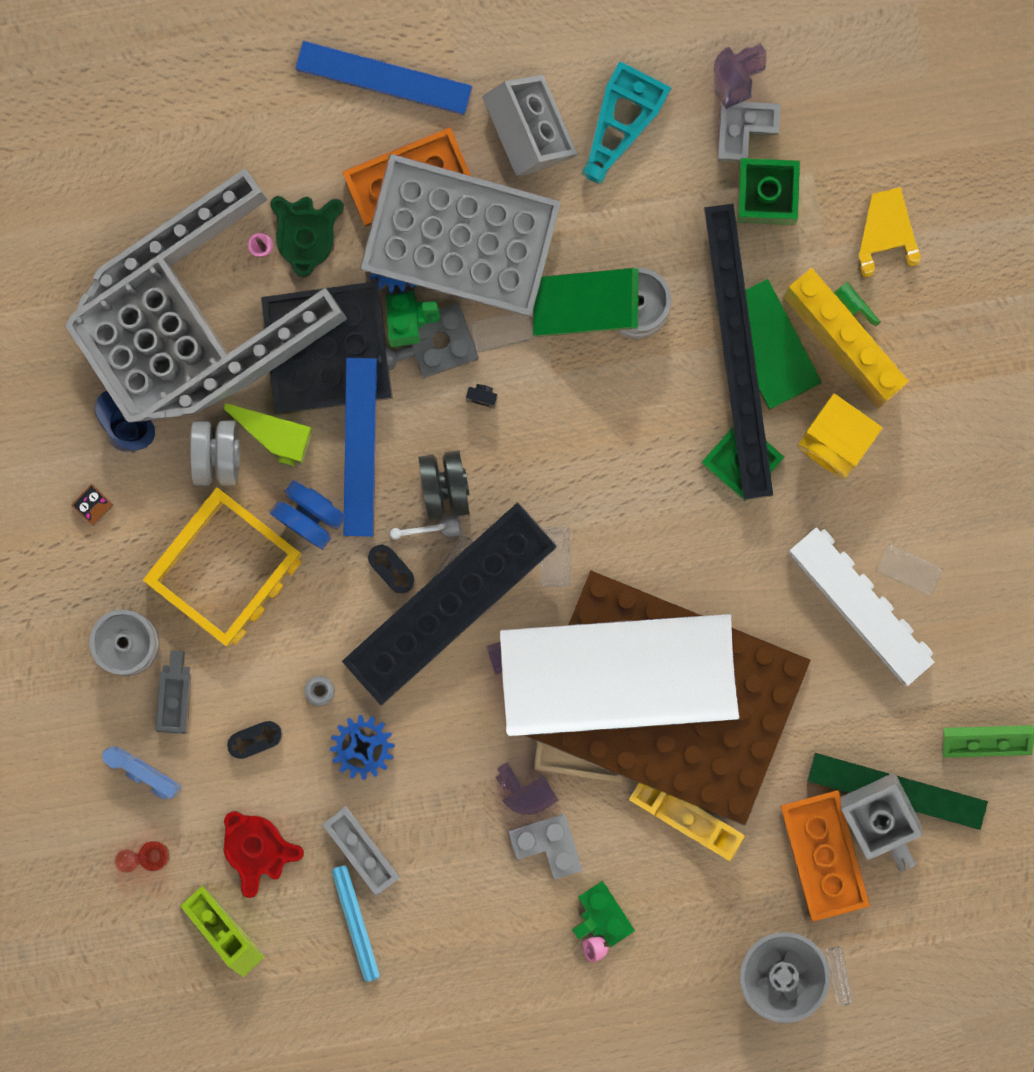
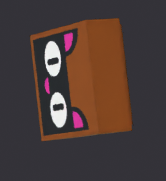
(92, 505)

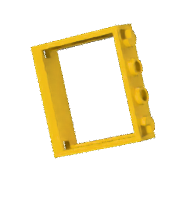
(186, 537)

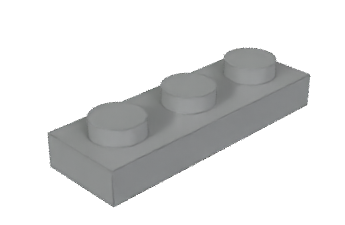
(361, 851)

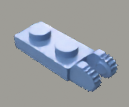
(140, 771)

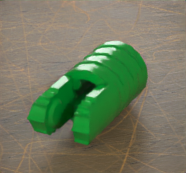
(854, 303)

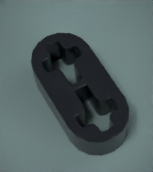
(386, 573)
(257, 746)

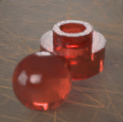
(128, 860)

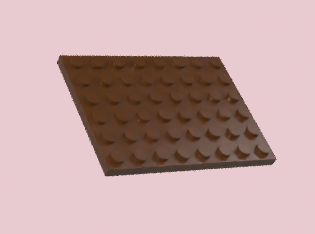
(698, 762)

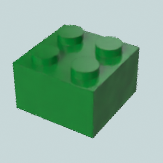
(768, 191)

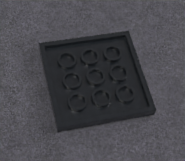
(318, 372)

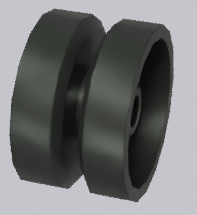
(444, 485)

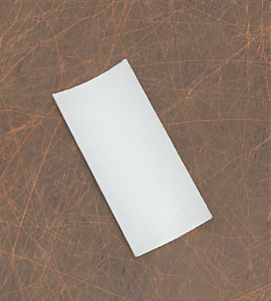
(618, 675)

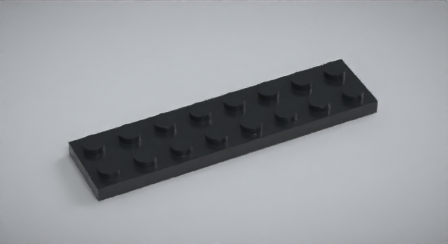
(449, 603)

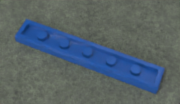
(383, 78)
(360, 446)

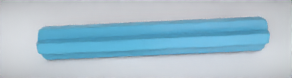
(355, 923)

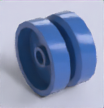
(308, 513)

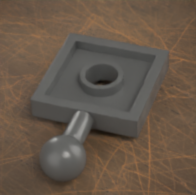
(435, 360)

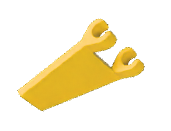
(887, 229)

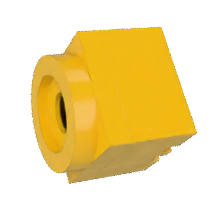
(839, 437)

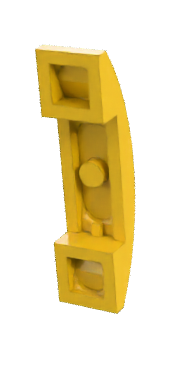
(689, 820)

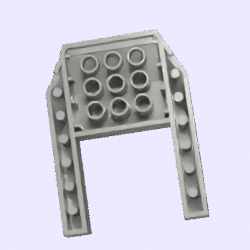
(152, 337)

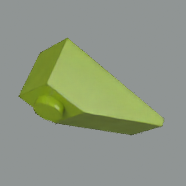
(278, 436)
(222, 932)

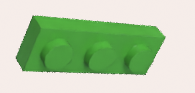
(987, 741)

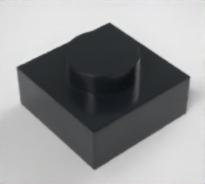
(482, 396)

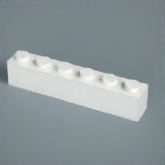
(861, 607)

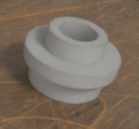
(312, 684)

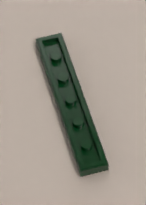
(923, 797)

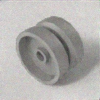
(656, 306)
(219, 452)
(142, 645)

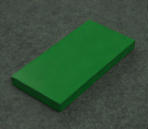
(586, 302)
(779, 354)

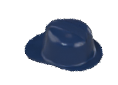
(120, 433)

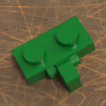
(407, 316)
(602, 916)

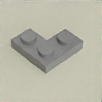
(742, 120)
(552, 837)

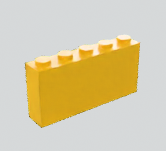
(845, 338)

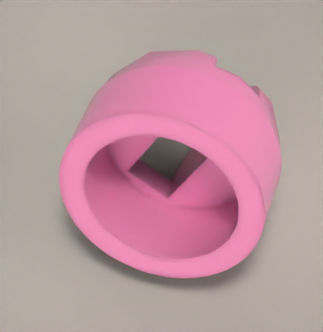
(256, 248)
(594, 949)

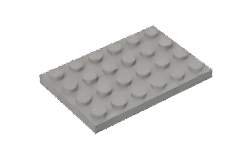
(460, 235)

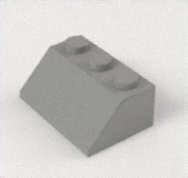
(529, 124)

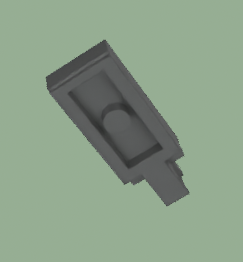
(174, 695)

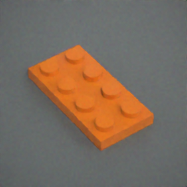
(366, 179)
(824, 856)

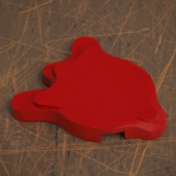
(255, 849)

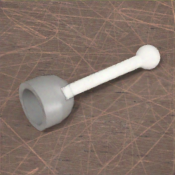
(449, 527)

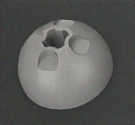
(799, 992)

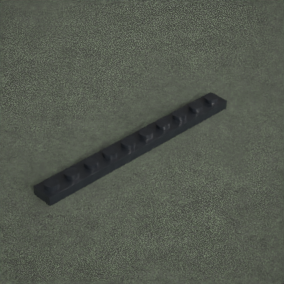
(738, 352)

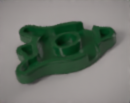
(305, 234)

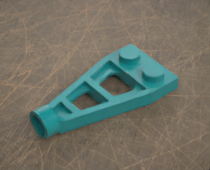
(637, 88)

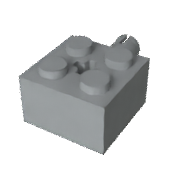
(885, 834)

